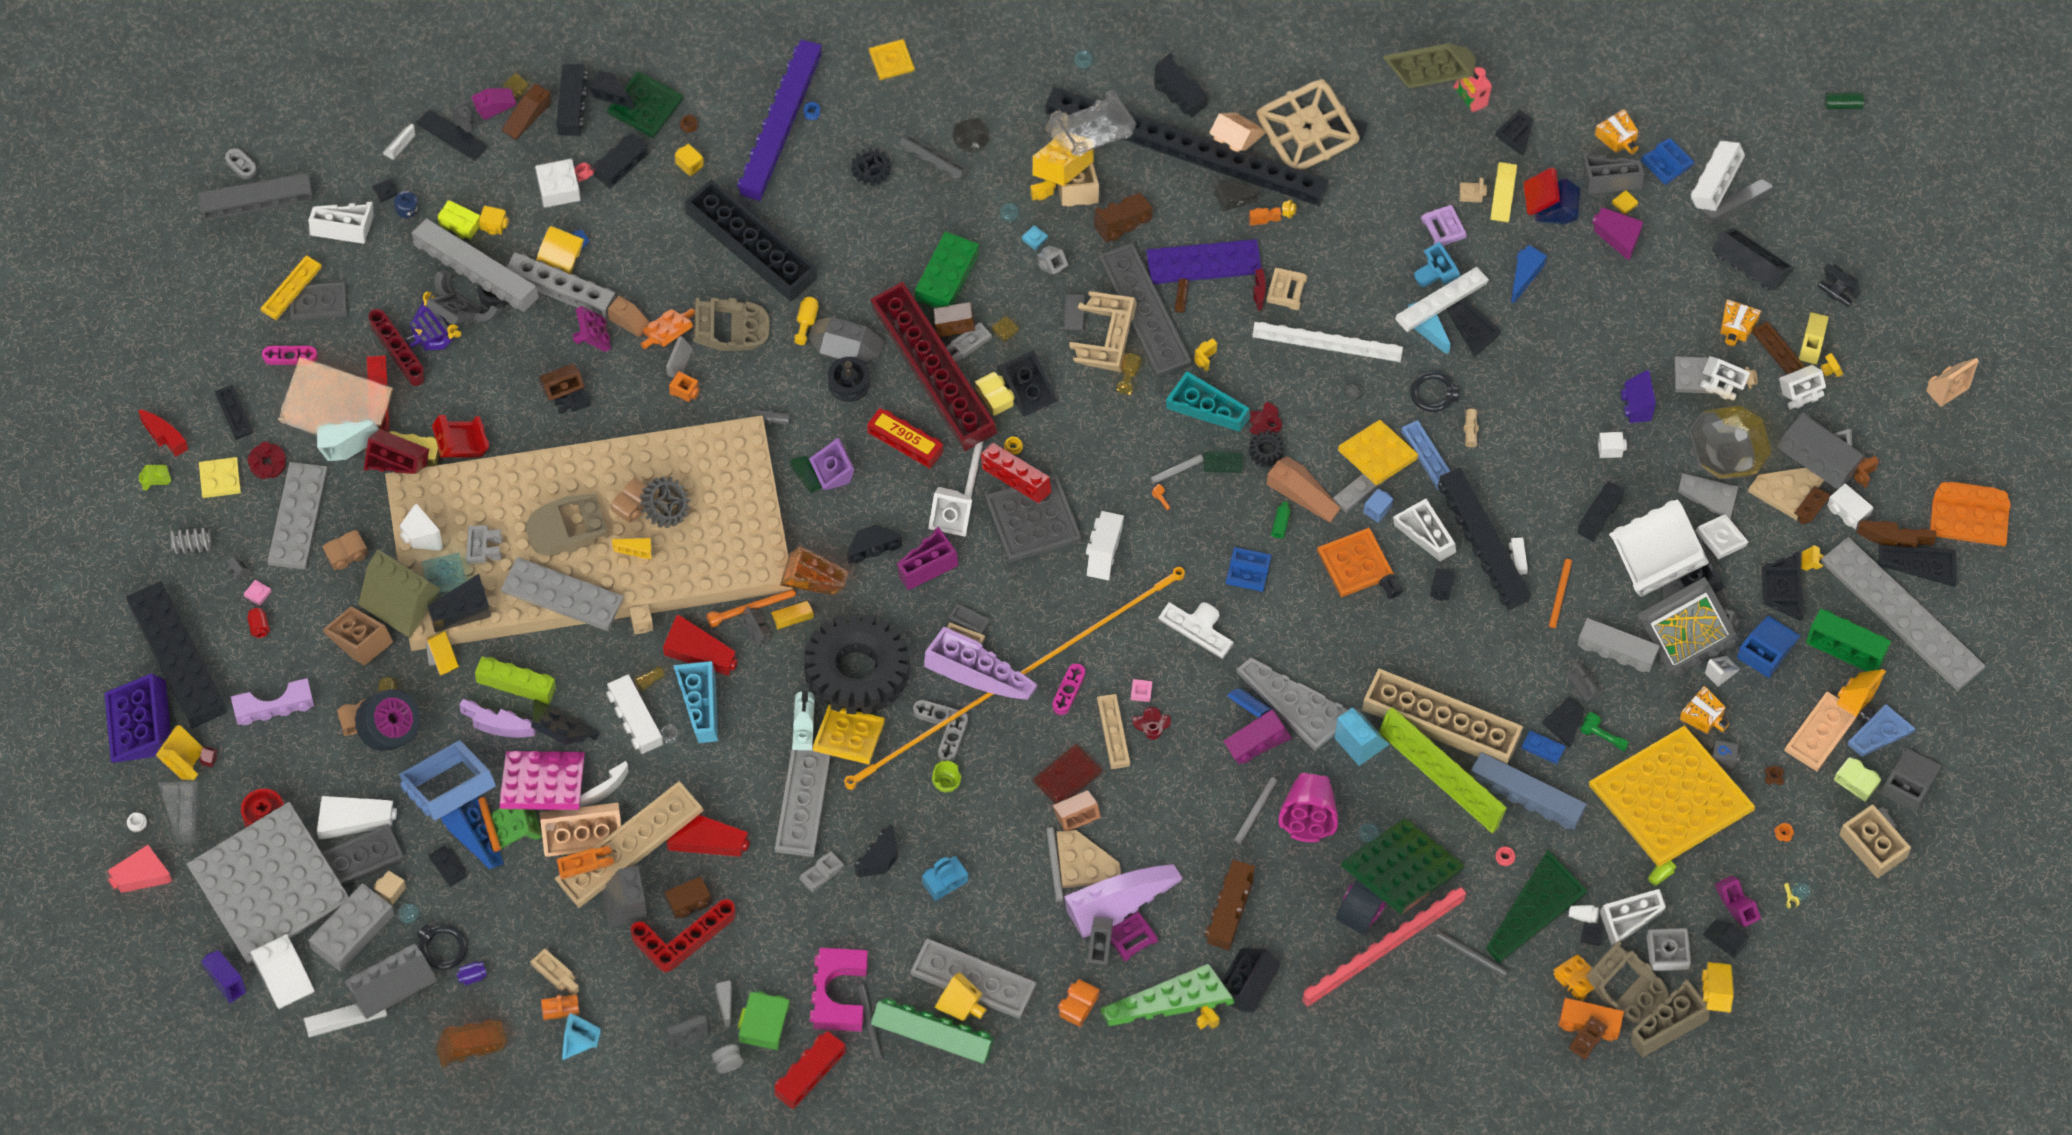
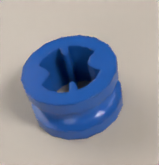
(811, 105)

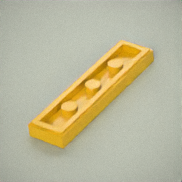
(291, 287)

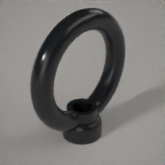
(1452, 391)
(427, 933)

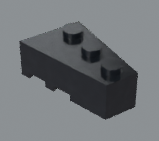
(460, 606)

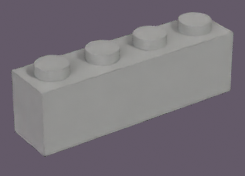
(1618, 645)

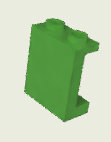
(764, 1020)

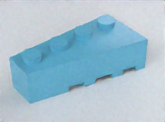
(699, 693)

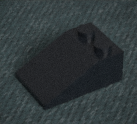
(1027, 382)

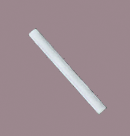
(973, 470)

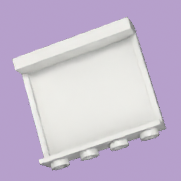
(1659, 547)

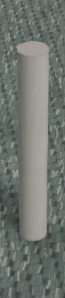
(1176, 469)

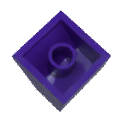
(1638, 398)

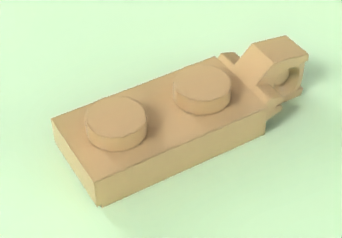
(555, 972)

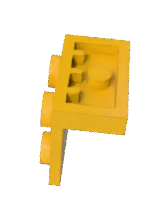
(180, 753)

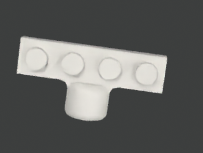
(1198, 627)

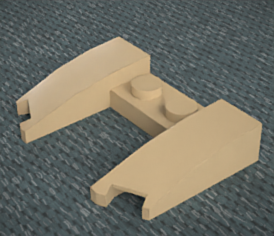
(1121, 311)

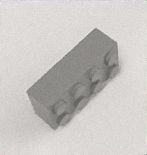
(351, 927)

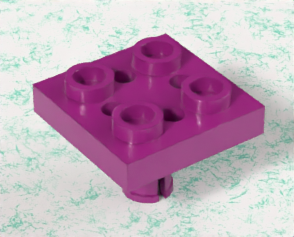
(592, 329)

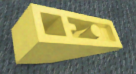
(1503, 192)

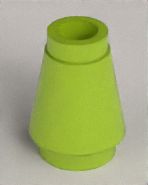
(1661, 873)

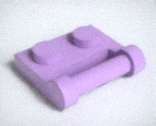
(1449, 224)

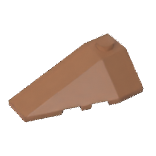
(1300, 486)

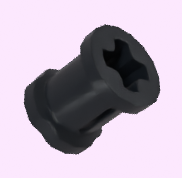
(1388, 581)

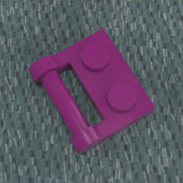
(1128, 931)

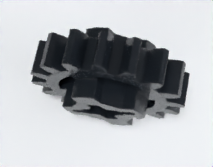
(872, 173)

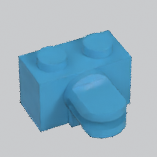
(1439, 267)
(945, 877)

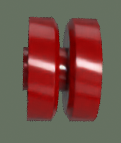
(259, 804)

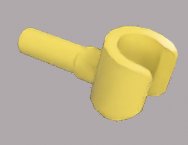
(1790, 896)

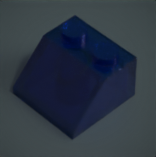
(1566, 209)

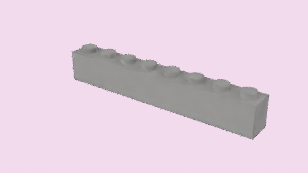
(475, 265)

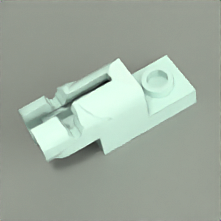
(803, 723)

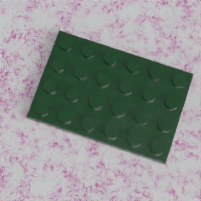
(1402, 866)

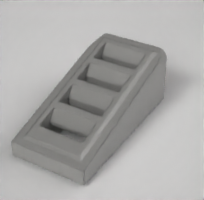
(724, 997)

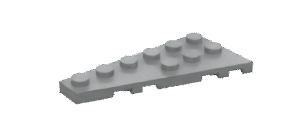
(1298, 705)

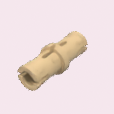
(1471, 428)

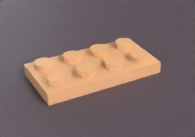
(1820, 732)

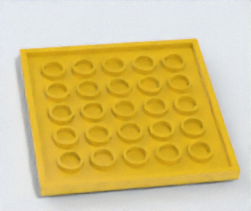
(1671, 796)

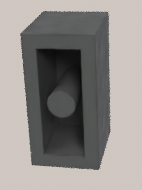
(1100, 940)

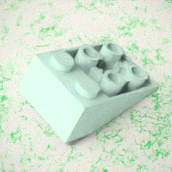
(344, 439)

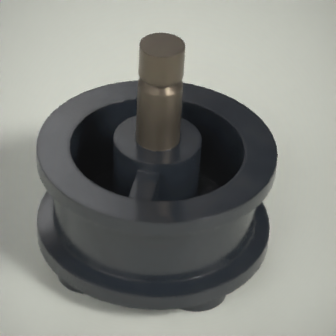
(848, 379)

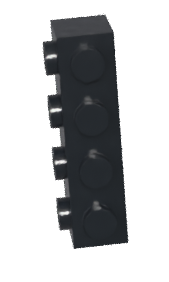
(571, 99)

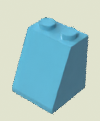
(1358, 736)

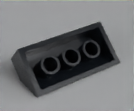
(1752, 259)

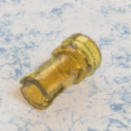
(647, 679)

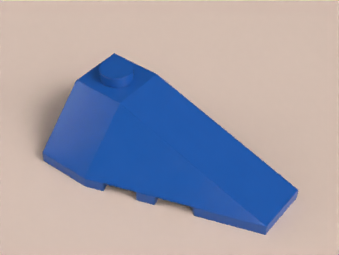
(469, 827)

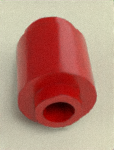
(258, 623)

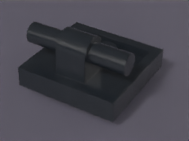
(1841, 284)

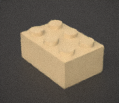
(1875, 841)

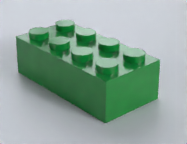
(947, 271)
(1848, 641)

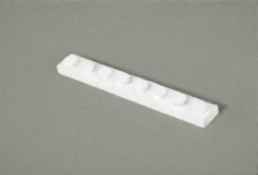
(1329, 342)

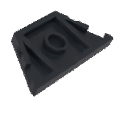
(1783, 586)
(558, 725)

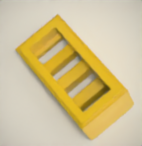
(633, 546)

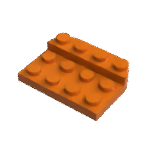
(1970, 513)

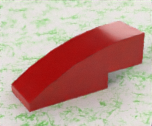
(163, 432)

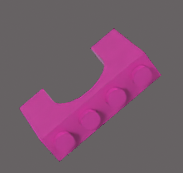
(832, 964)

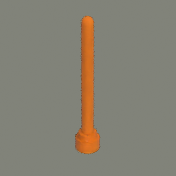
(715, 618)

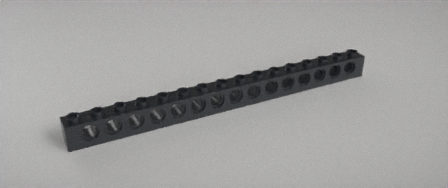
(1209, 159)

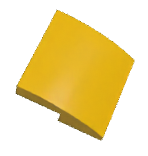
(560, 249)

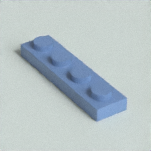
(1427, 452)

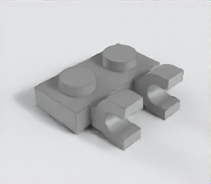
(478, 544)

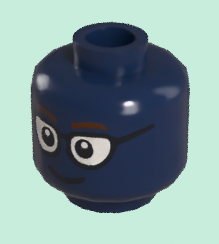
(406, 204)

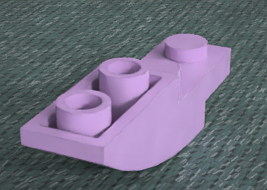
(503, 724)

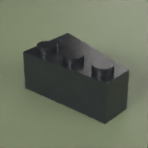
(1178, 87)

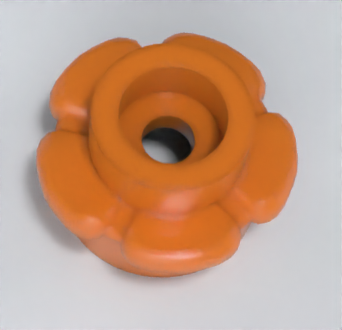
(1784, 827)

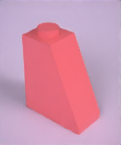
(139, 872)

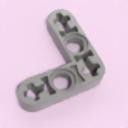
(950, 726)

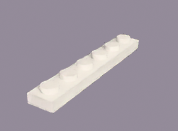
(1441, 299)

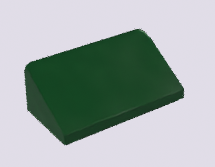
(806, 473)

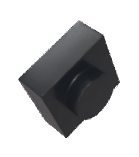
(384, 190)
(1591, 933)

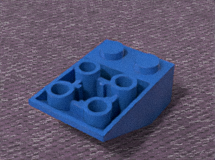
(1767, 646)

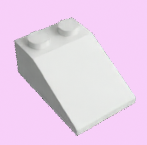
(282, 971)

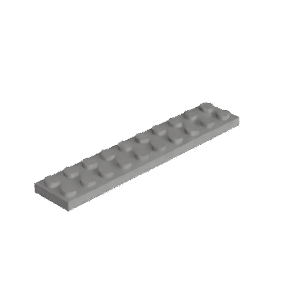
(1903, 614)

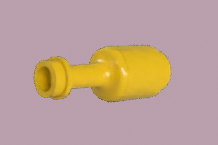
(807, 309)

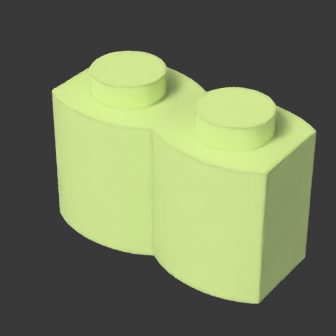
(1857, 779)

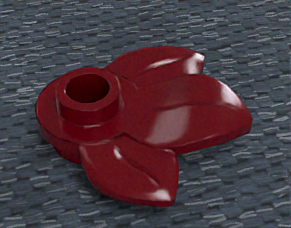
(1262, 420)
(1151, 722)

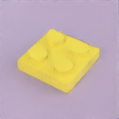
(219, 477)

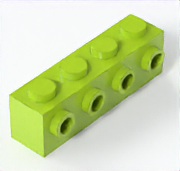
(515, 680)

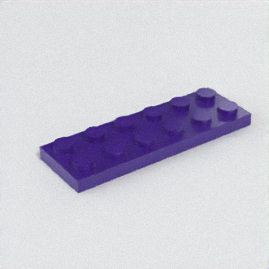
(1203, 261)

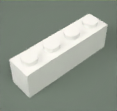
(1717, 175)
(634, 713)

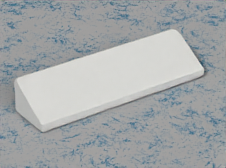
(337, 1019)

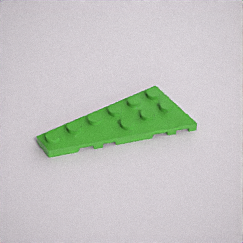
(1172, 997)

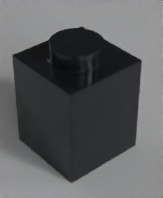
(1442, 584)

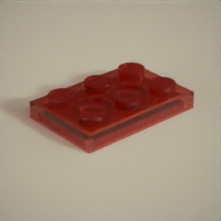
(1067, 775)

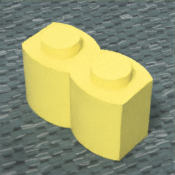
(994, 393)

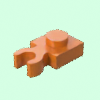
(1262, 216)

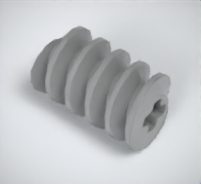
(191, 541)

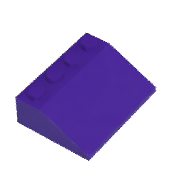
(137, 718)

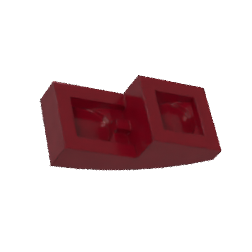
(1259, 290)

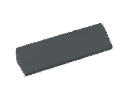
(1739, 201)

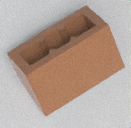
(1076, 811)

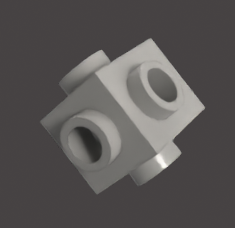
(1052, 260)

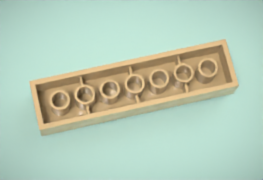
(1443, 717)

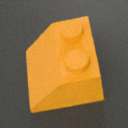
(1860, 691)

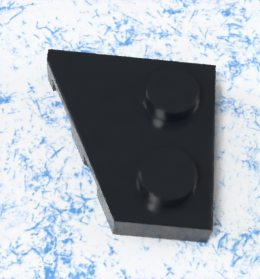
(1564, 721)

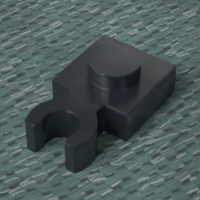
(574, 400)

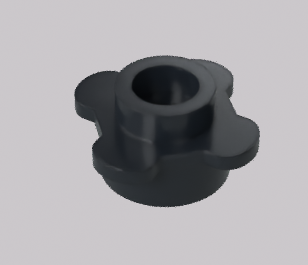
(1865, 715)

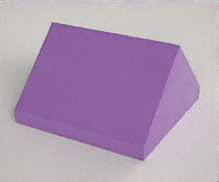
(832, 465)

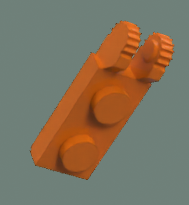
(584, 861)

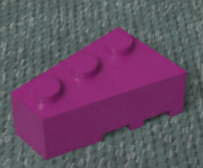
(928, 560)
(1257, 737)

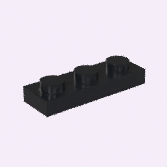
(233, 412)

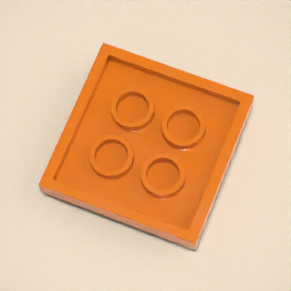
(1354, 562)

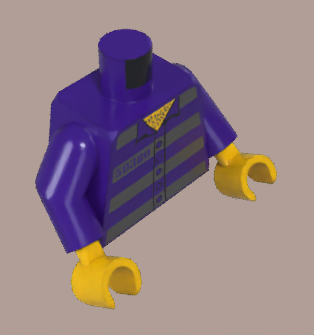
(430, 329)

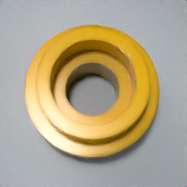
(1288, 208)
(1013, 441)

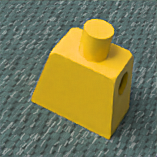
(961, 999)

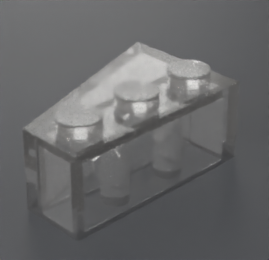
(182, 808)

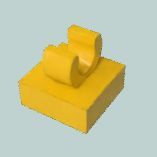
(1831, 366)
(1810, 558)
(1207, 1017)

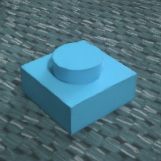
(1034, 237)

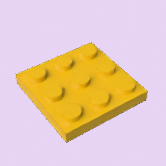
(1378, 452)
(849, 735)

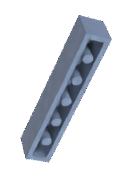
(1528, 791)

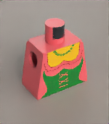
(1474, 90)

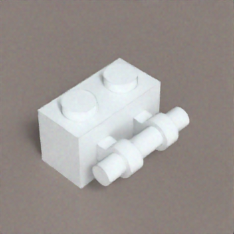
(1726, 373)
(1803, 386)

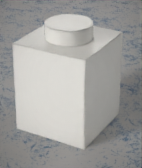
(1611, 445)

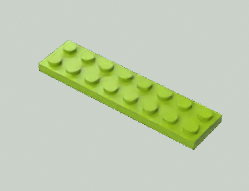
(1442, 770)

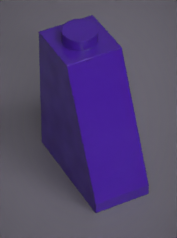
(224, 976)

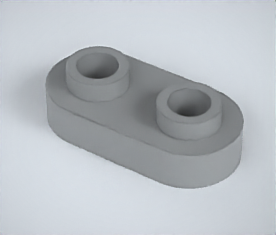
(241, 165)

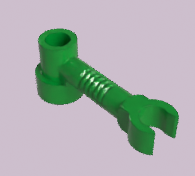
(1591, 726)

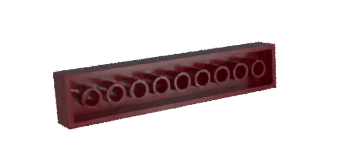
(933, 366)

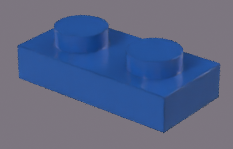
(1543, 747)

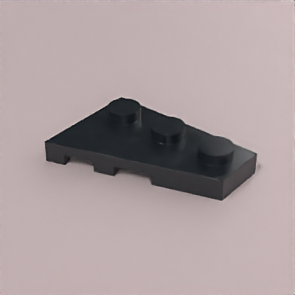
(1473, 326)

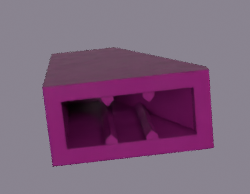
(1618, 230)

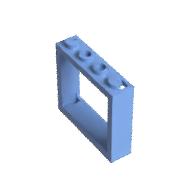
(436, 765)

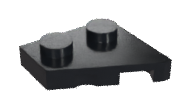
(1516, 132)

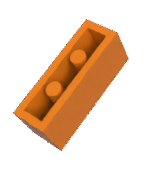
(1576, 1013)

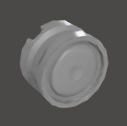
(727, 1058)

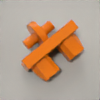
(559, 1007)

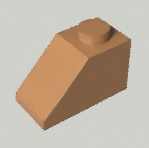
(627, 316)

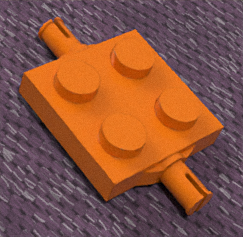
(667, 328)

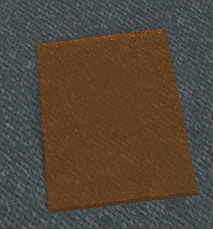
(331, 396)

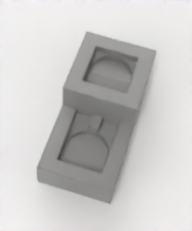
(822, 871)

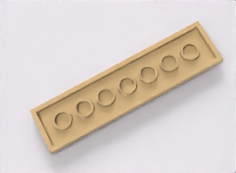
(635, 841)

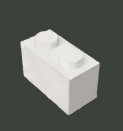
(1849, 506)

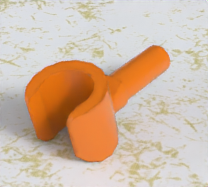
(1157, 492)

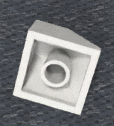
(950, 511)
(420, 531)

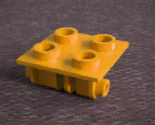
(1573, 974)

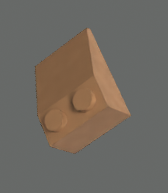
(358, 635)

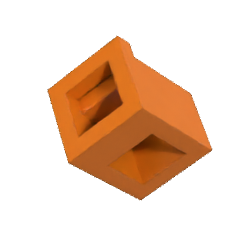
(682, 382)

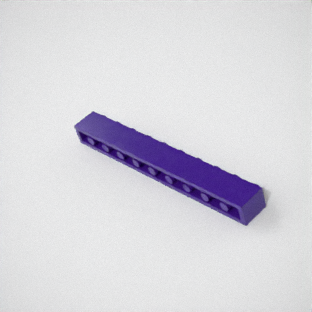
(780, 120)

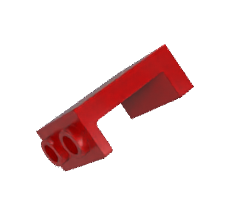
(460, 438)

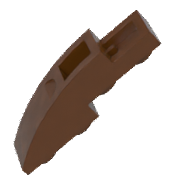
(1888, 534)

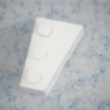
(342, 223)
(1426, 530)
(1104, 544)
(1631, 914)

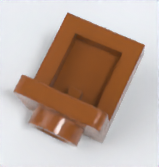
(1865, 468)

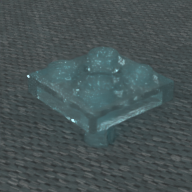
(443, 568)

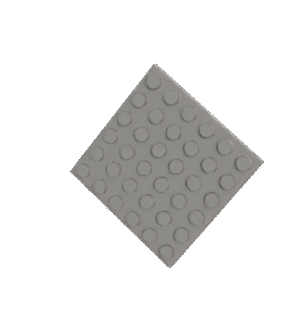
(268, 881)

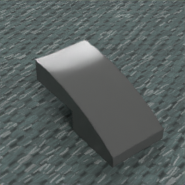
(1073, 315)

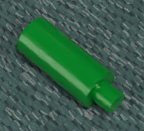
(1281, 520)

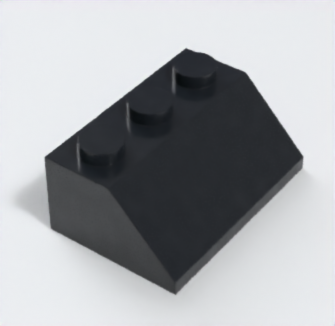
(1708, 571)
(1250, 977)

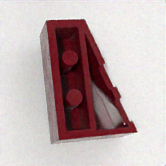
(394, 454)

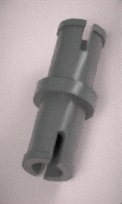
(772, 417)

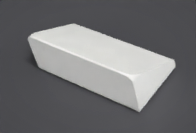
(400, 142)

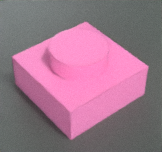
(257, 592)
(1141, 690)

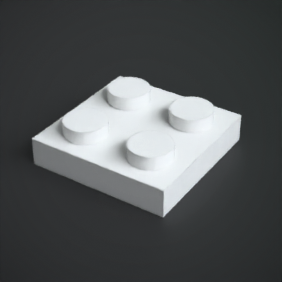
(1721, 536)

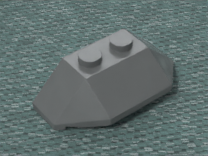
(842, 338)

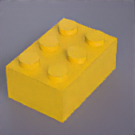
(1058, 164)

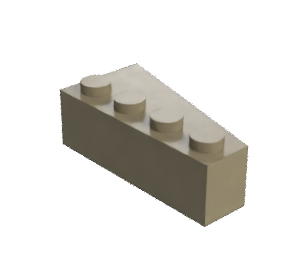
(1672, 1019)

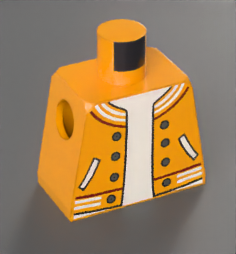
(1618, 132)
(1738, 322)
(1705, 712)

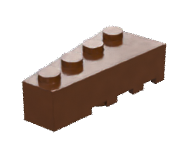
(1231, 905)

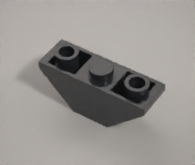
(872, 542)
(879, 855)

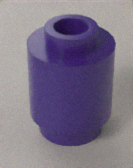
(471, 973)

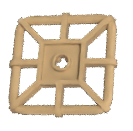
(1312, 115)

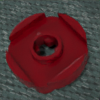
(267, 470)

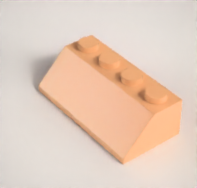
(578, 829)

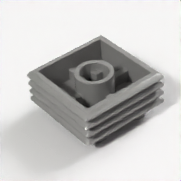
(1678, 943)

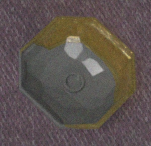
(1729, 442)

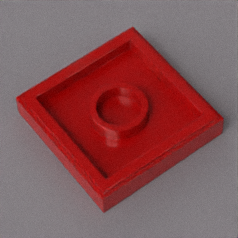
(1541, 191)

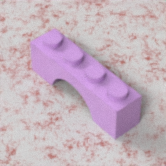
(250, 709)

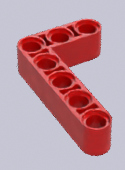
(684, 939)

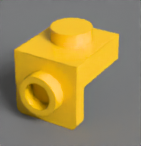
(1042, 190)
(1203, 352)

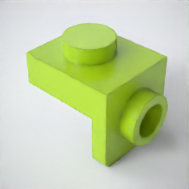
(154, 476)

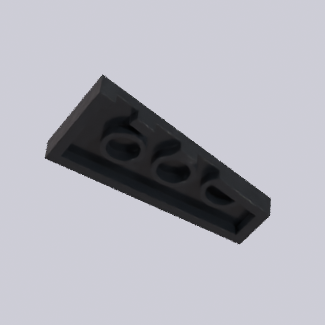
(1927, 563)

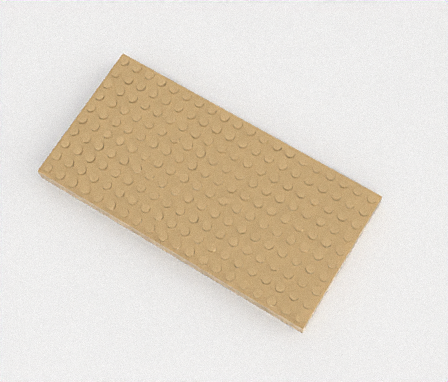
(719, 553)

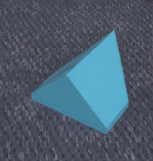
(579, 1036)

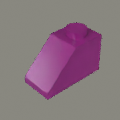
(493, 101)

